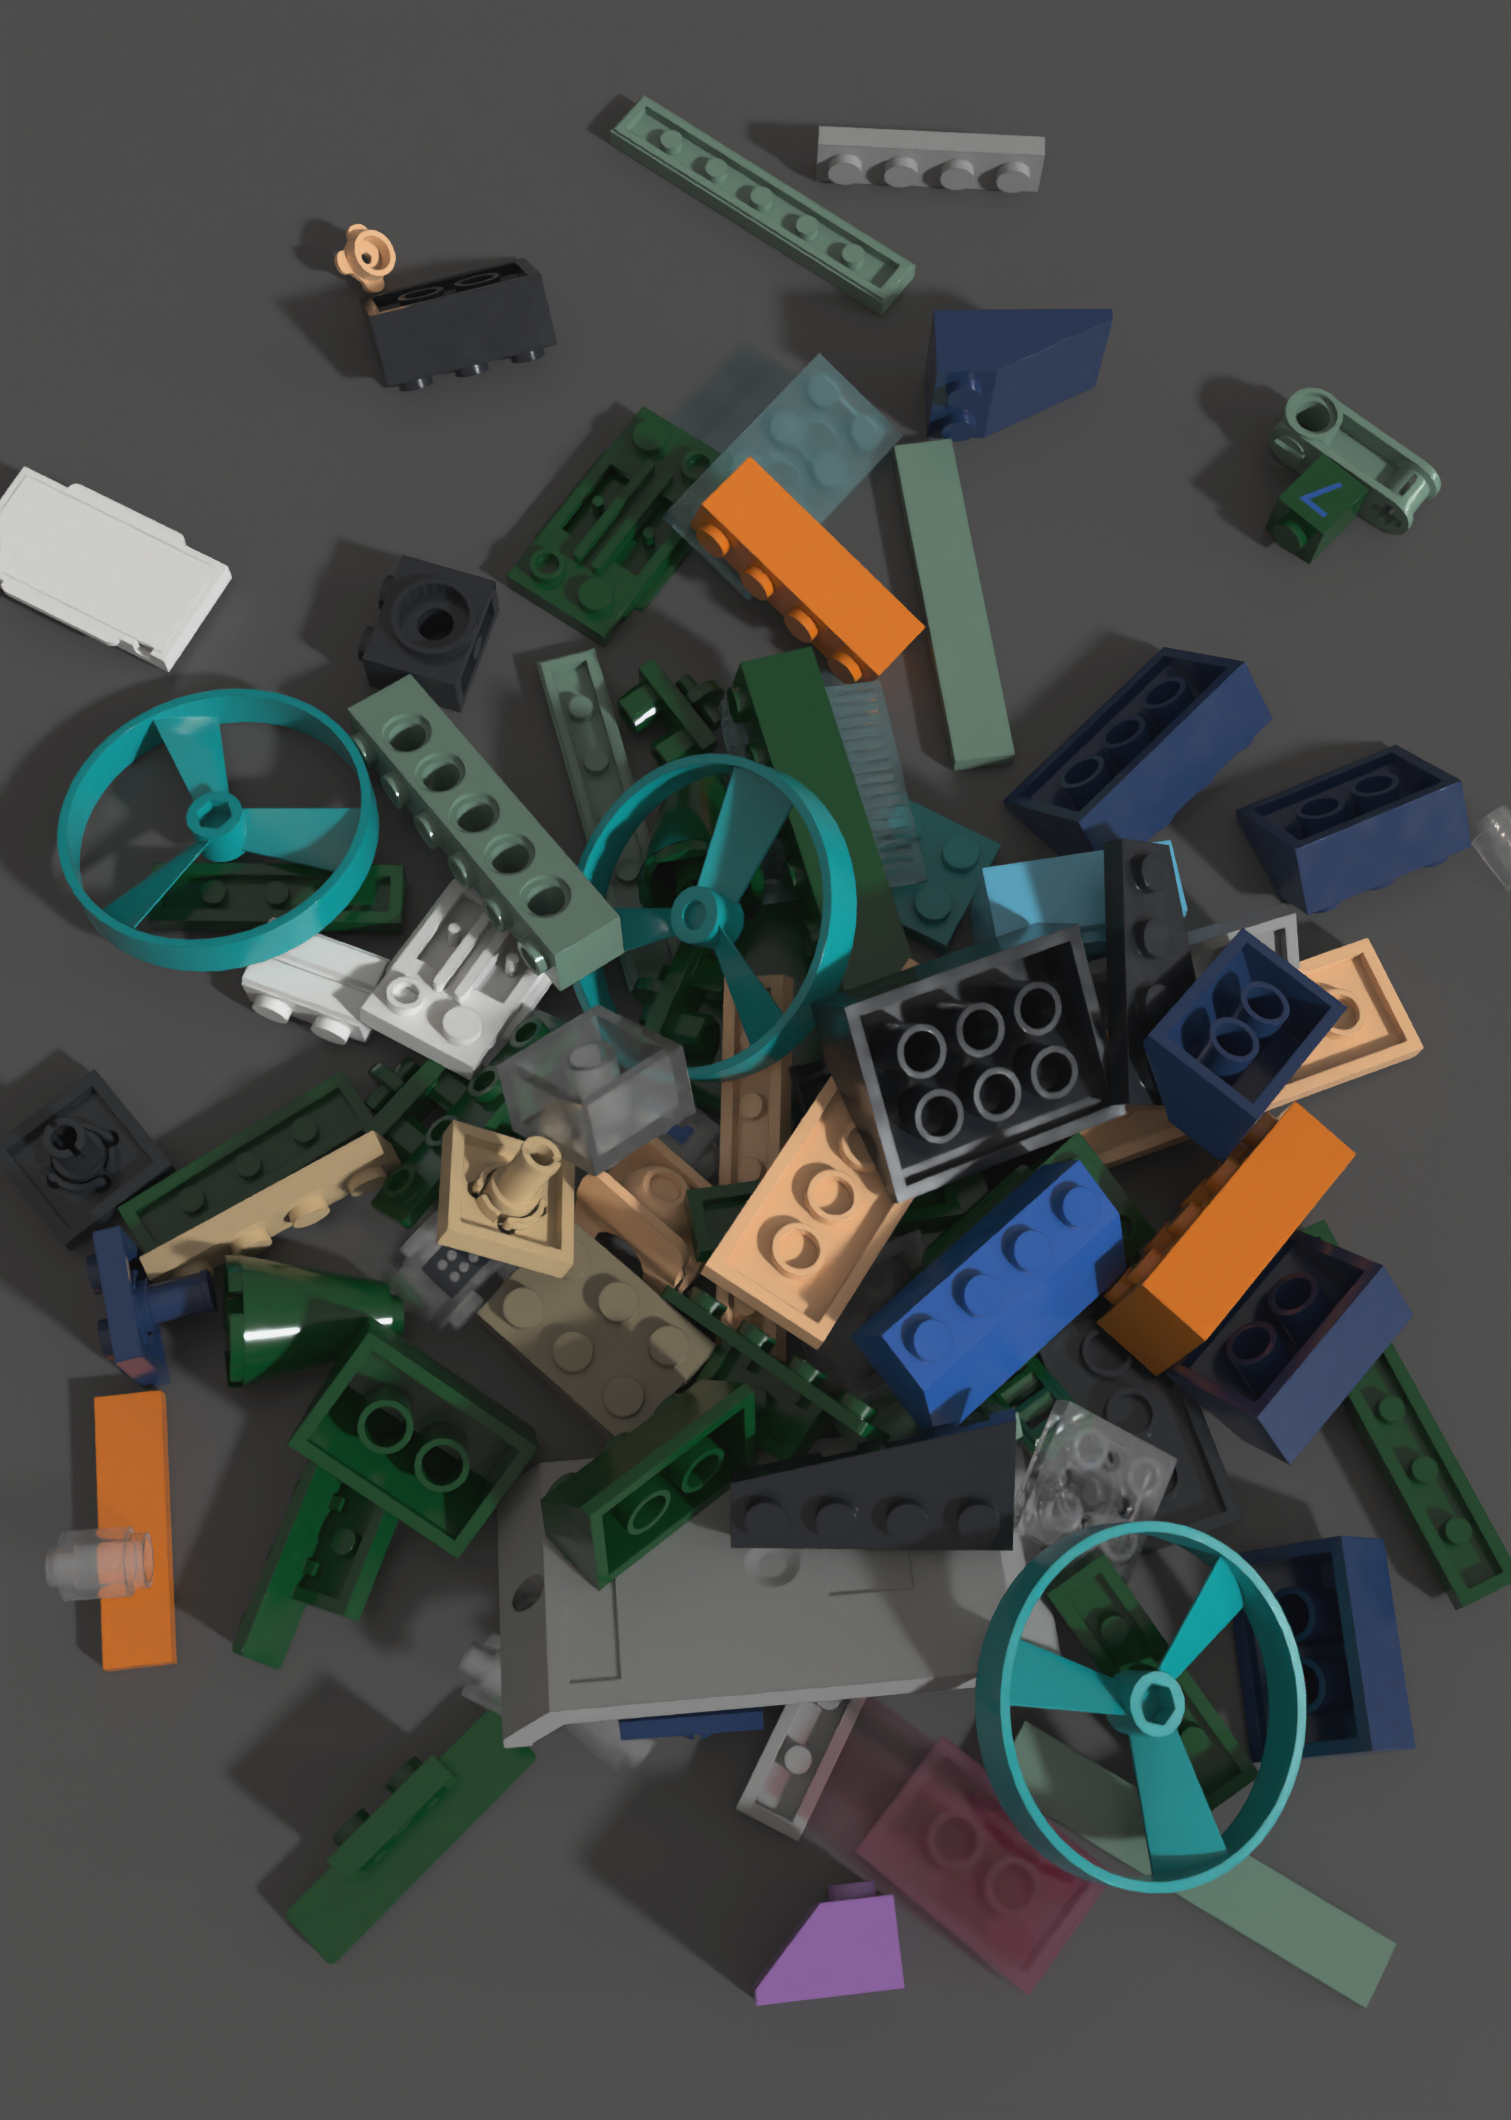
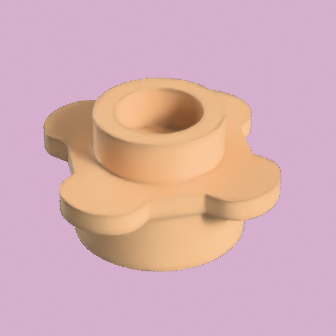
(377, 251)

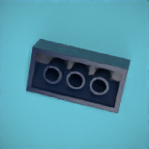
(1142, 753)

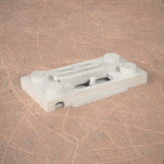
(104, 568)
(455, 986)

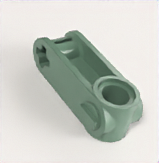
(1361, 451)

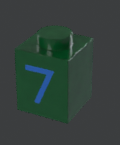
(1315, 509)

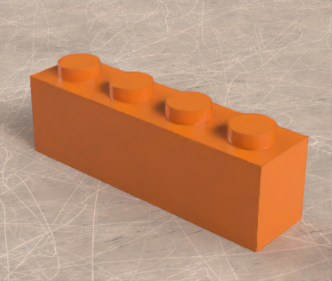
(804, 574)

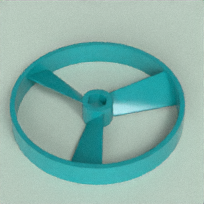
(223, 830)
(711, 911)
(1148, 1708)

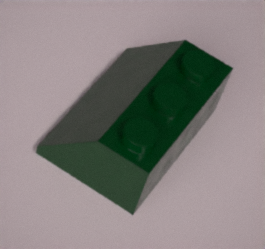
(414, 1437)
(652, 1479)

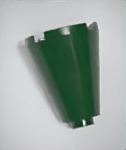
(682, 842)
(295, 1317)

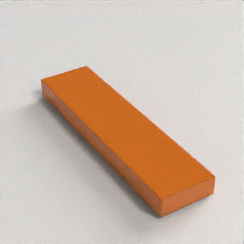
(136, 1493)

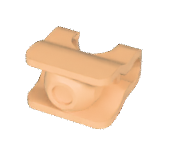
(646, 1209)

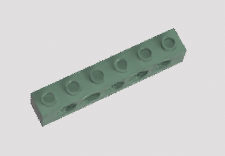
(485, 834)

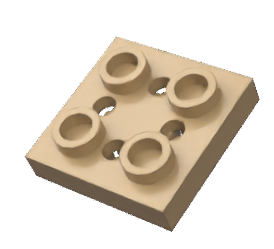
(511, 1184)

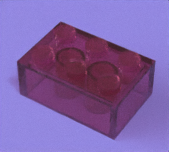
(972, 1871)

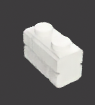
(318, 984)

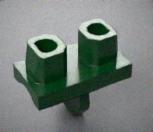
(683, 715)
(676, 998)
(407, 1098)

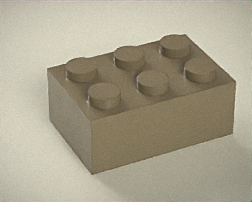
(597, 1337)

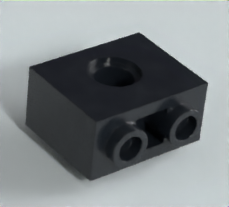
(421, 602)

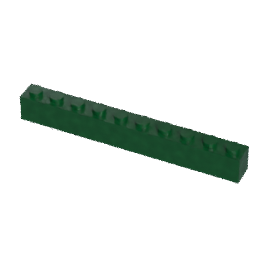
(796, 733)

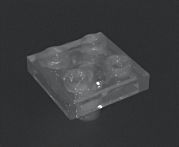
(1076, 1481)

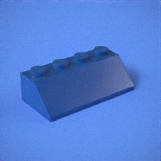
(996, 1295)

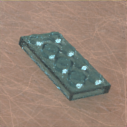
(810, 439)

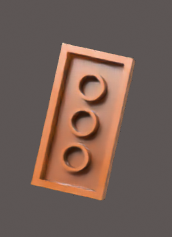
(1223, 1237)

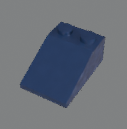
(1007, 366)

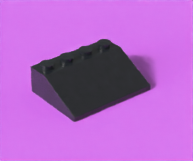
(970, 1057)

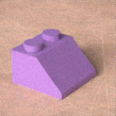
(836, 1949)

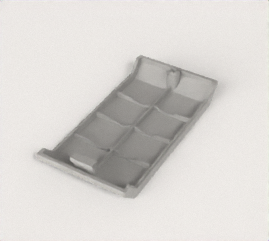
(735, 1625)

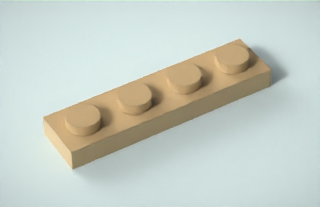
(294, 1201)

